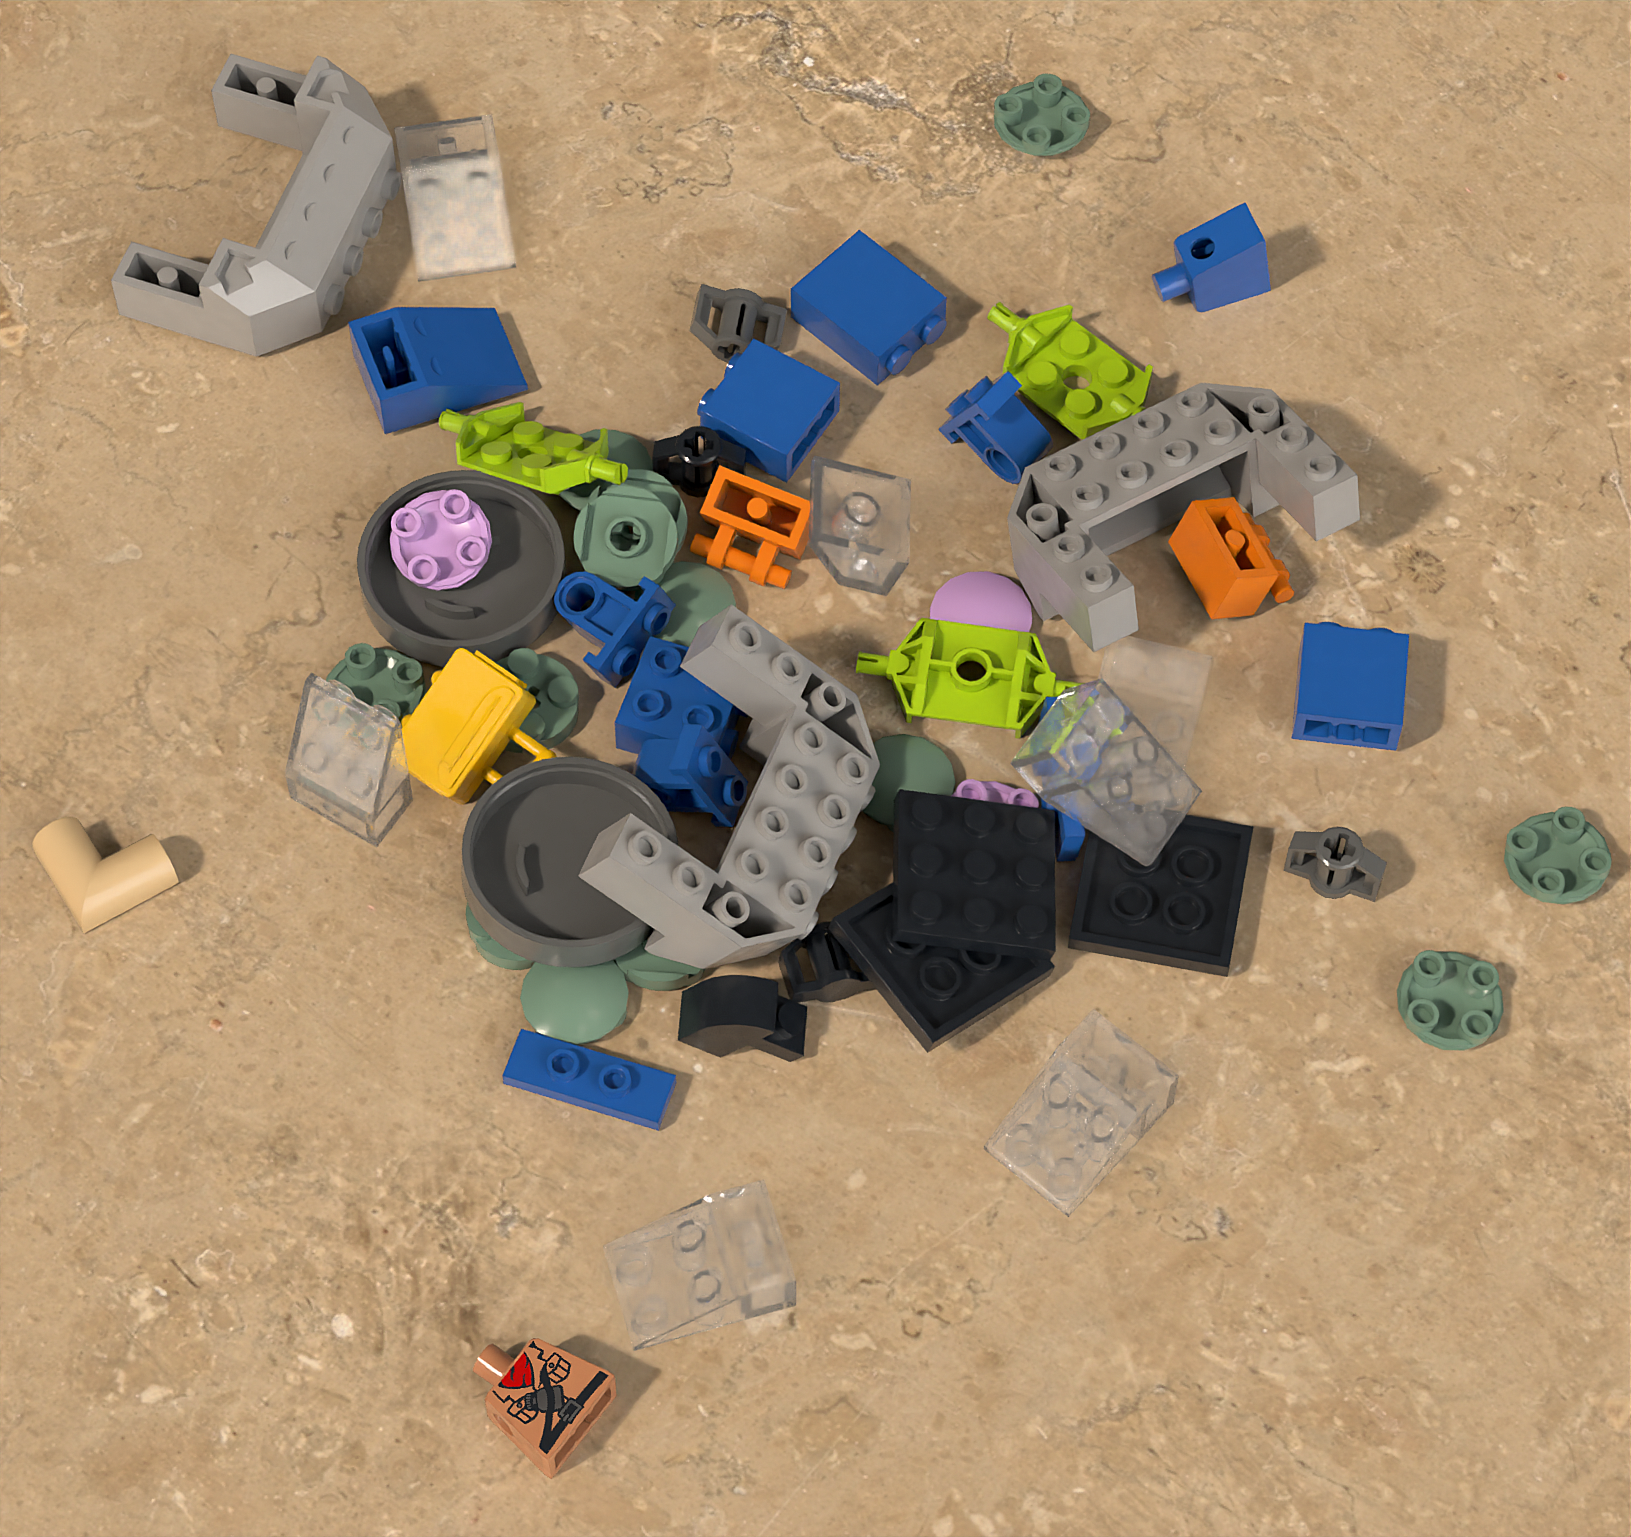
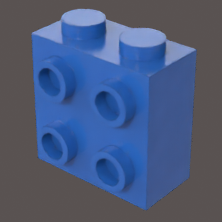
(771, 408)
(1350, 686)
(667, 697)

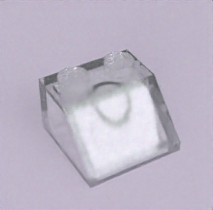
(859, 524)

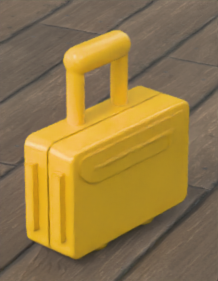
(467, 725)

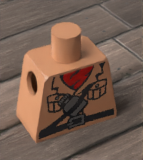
(544, 1399)

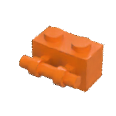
(756, 513)
(1228, 559)

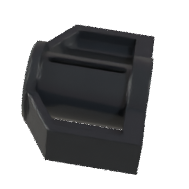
(696, 470)
(830, 966)

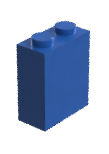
(869, 308)

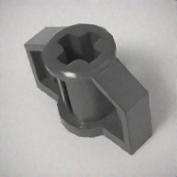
(739, 313)
(1332, 872)

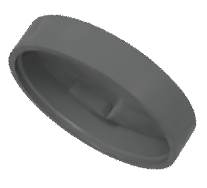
(493, 612)
(527, 853)

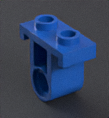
(998, 427)
(613, 621)
(693, 775)

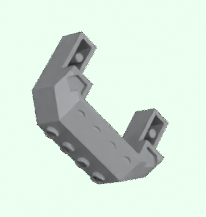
(316, 234)
(1145, 476)
(793, 826)

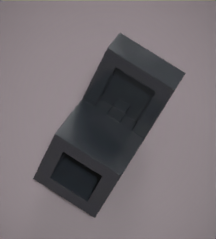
(741, 1012)

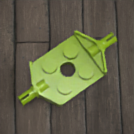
(1055, 347)
(528, 453)
(930, 687)

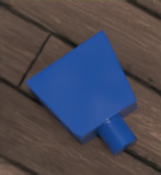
(1217, 262)

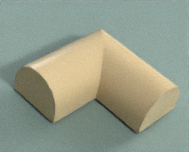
(96, 886)

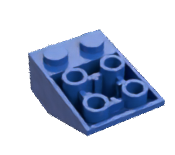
(433, 361)

